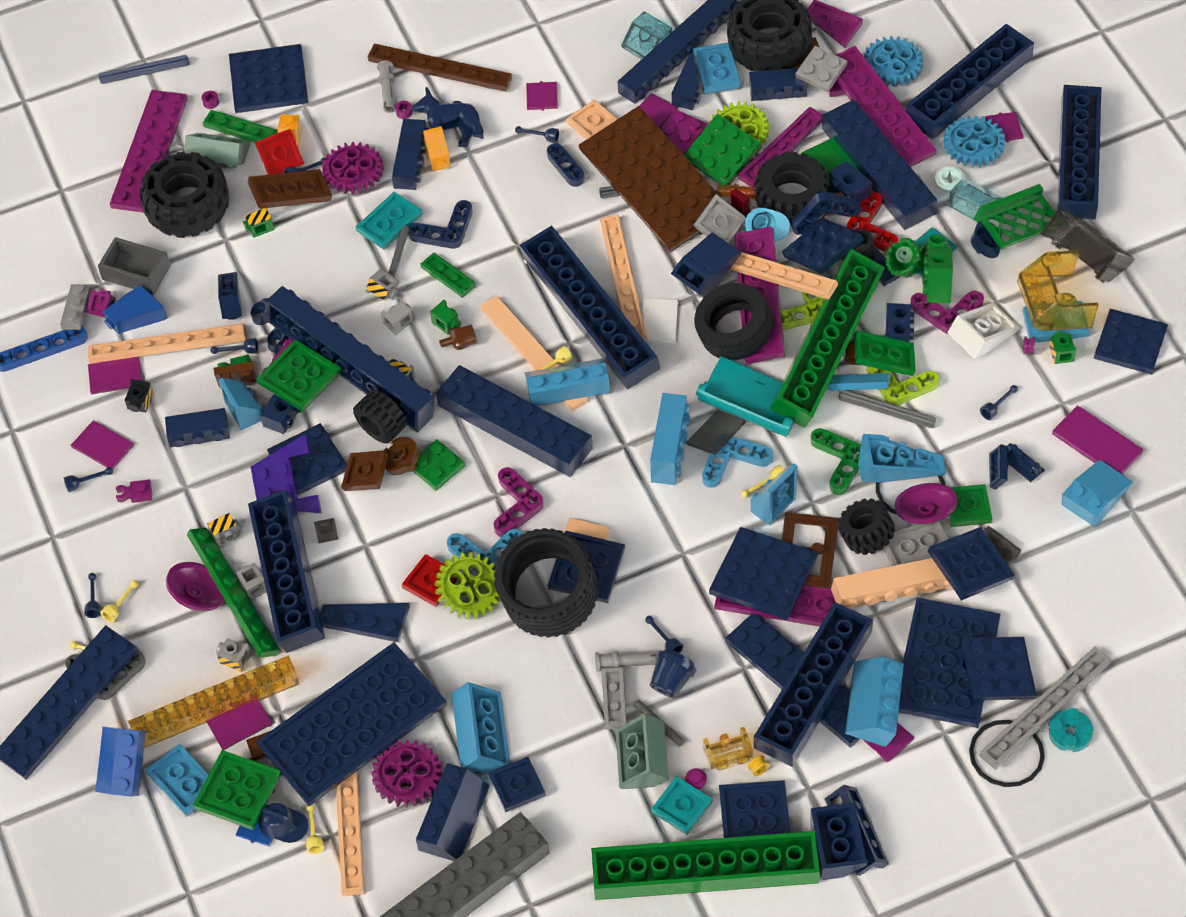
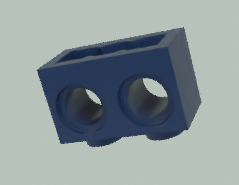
(898, 325)

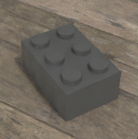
(134, 265)

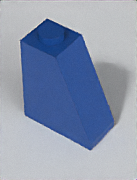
(134, 311)

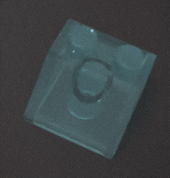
(645, 35)
(969, 196)

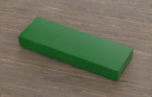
(448, 275)

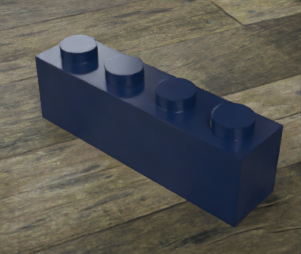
(409, 155)

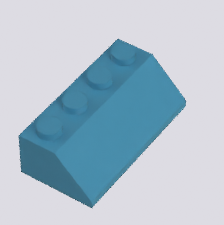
(567, 382)
(875, 700)
(480, 728)

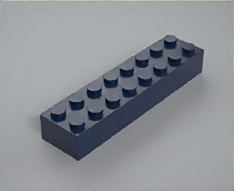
(970, 80)
(1079, 150)
(881, 163)
(514, 420)
(286, 571)
(813, 684)

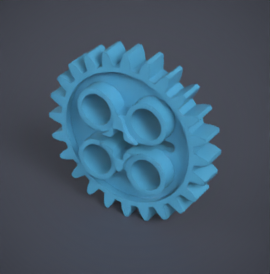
(895, 60)
(974, 141)

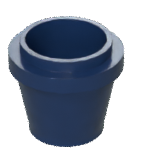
(671, 672)

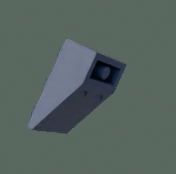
(706, 264)

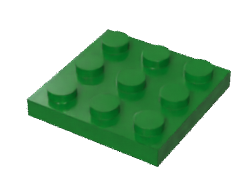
(722, 150)
(299, 375)
(237, 789)

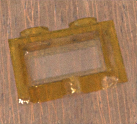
(728, 750)

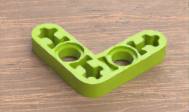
(810, 305)
(905, 396)

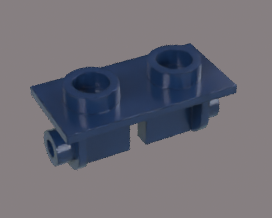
(1023, 463)

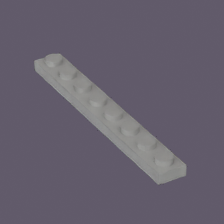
(1045, 708)

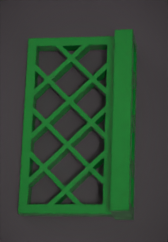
(1011, 205)

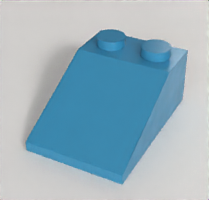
(1095, 492)
(775, 496)

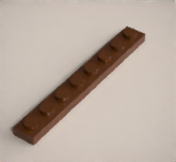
(441, 67)

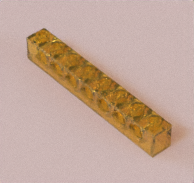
(216, 700)

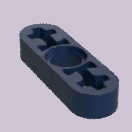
(565, 172)

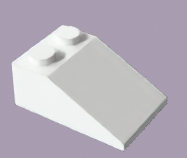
(982, 329)

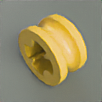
(758, 765)

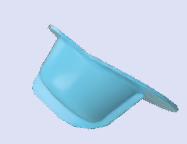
(764, 218)

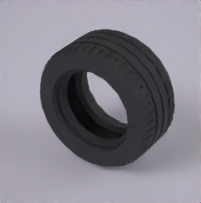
(724, 301)

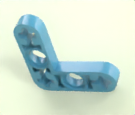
(727, 453)
(468, 546)

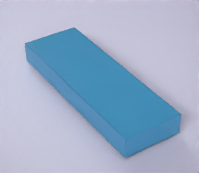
(859, 381)

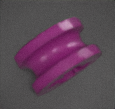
(206, 96)
(403, 105)
(1028, 345)

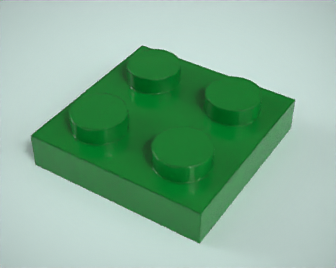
(438, 465)
(971, 506)

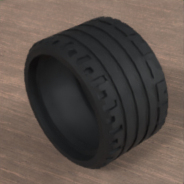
(532, 548)

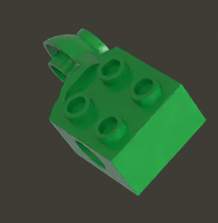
(937, 269)

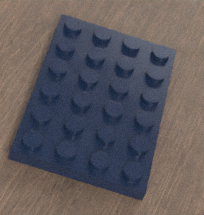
(934, 662)

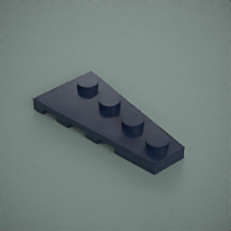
(371, 620)

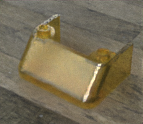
(1044, 303)

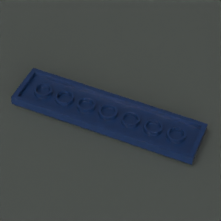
(777, 658)
(66, 701)

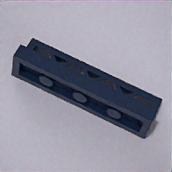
(872, 846)

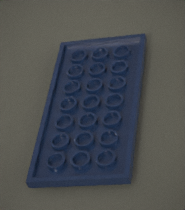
(351, 723)

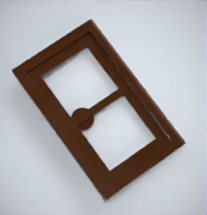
(827, 550)

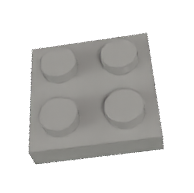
(821, 69)
(720, 219)

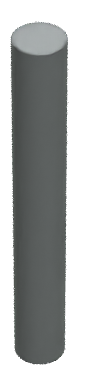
(398, 251)
(678, 740)

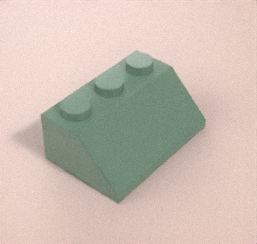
(218, 148)
(641, 753)

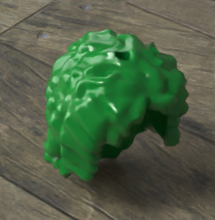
(902, 264)

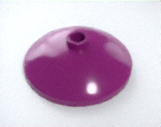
(926, 503)
(193, 587)

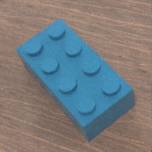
(669, 439)

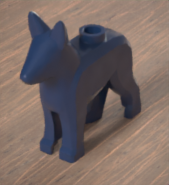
(451, 116)

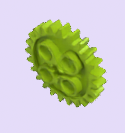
(756, 123)
(451, 592)

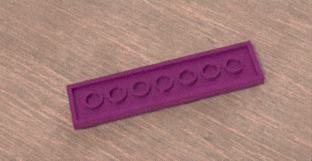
(865, 86)
(149, 145)
(762, 245)

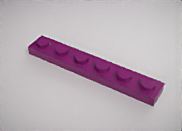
(785, 142)

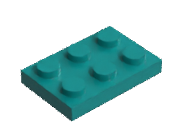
(386, 220)

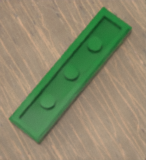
(237, 127)

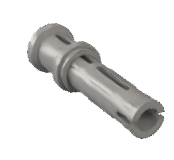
(386, 80)
(618, 660)

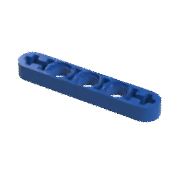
(48, 342)

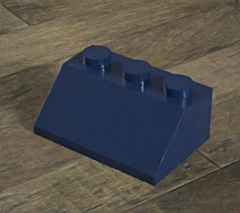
(837, 840)

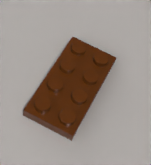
(289, 188)

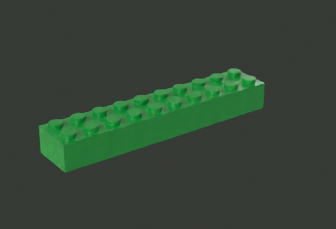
(827, 339)
(705, 865)

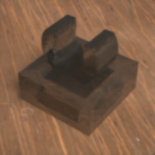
(326, 530)

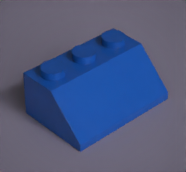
(120, 761)

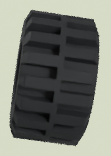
(379, 416)
(862, 538)

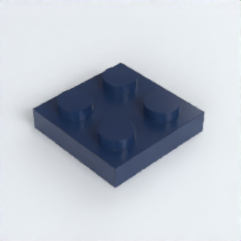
(516, 784)

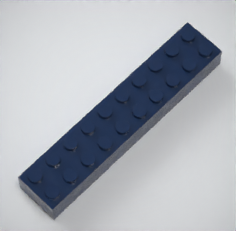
(590, 307)
(357, 360)

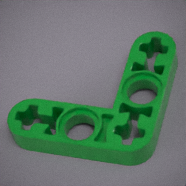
(845, 454)

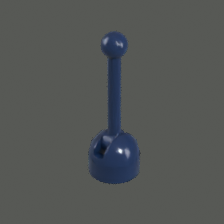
(550, 134)
(294, 169)
(250, 346)
(990, 410)
(73, 482)
(92, 608)
(671, 644)

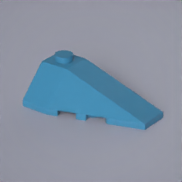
(892, 461)

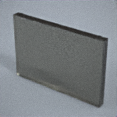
(716, 432)

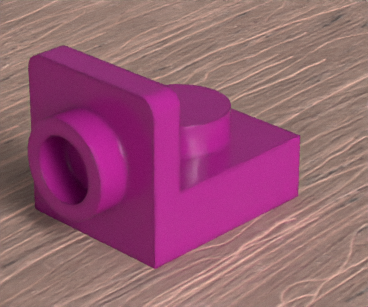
(99, 302)

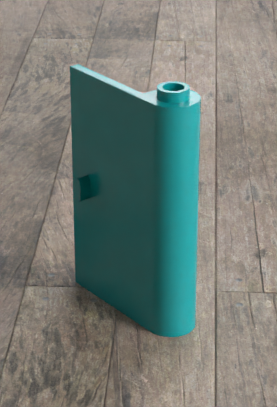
(744, 395)

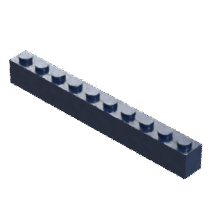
(675, 48)

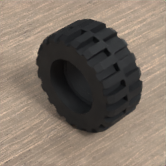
(789, 169)

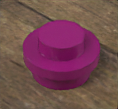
(696, 778)

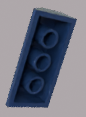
(452, 813)

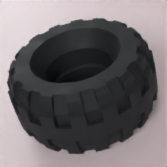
(774, 49)
(188, 213)

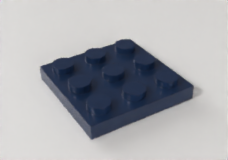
(822, 245)
(1130, 341)
(319, 466)
(605, 559)
(970, 563)
(998, 668)
(754, 809)

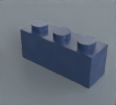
(776, 85)
(197, 427)

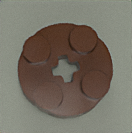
(407, 461)

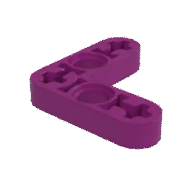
(944, 315)
(522, 504)

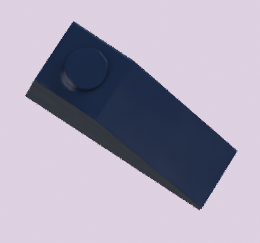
(686, 89)
(229, 296)

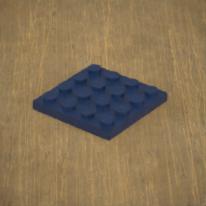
(268, 78)
(763, 573)

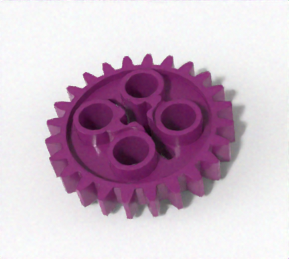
(352, 168)
(406, 773)

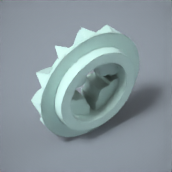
(943, 174)

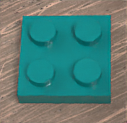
(681, 805)

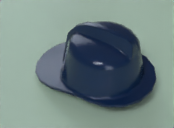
(983, 242)
(283, 823)

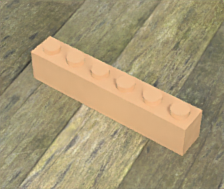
(888, 583)

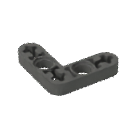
(116, 684)

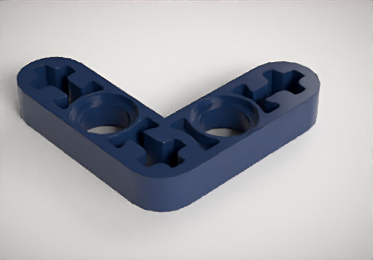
(823, 203)
(446, 234)

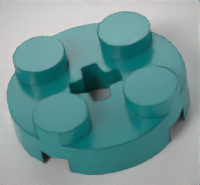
(1070, 741)

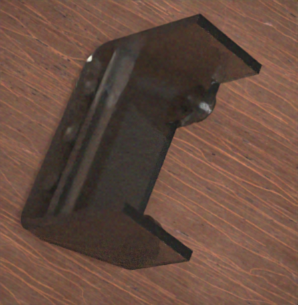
(1094, 247)

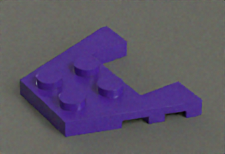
(276, 474)

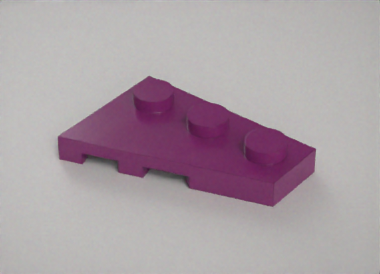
(834, 22)

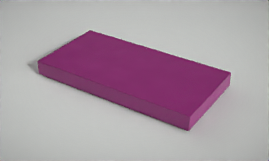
(1097, 440)

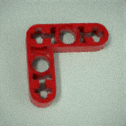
(864, 222)

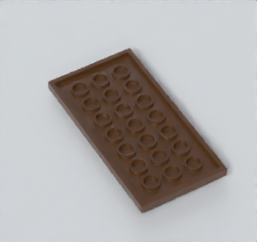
(650, 176)

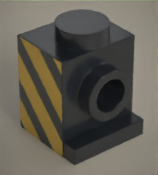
(139, 396)

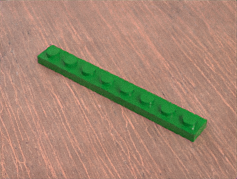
(233, 592)

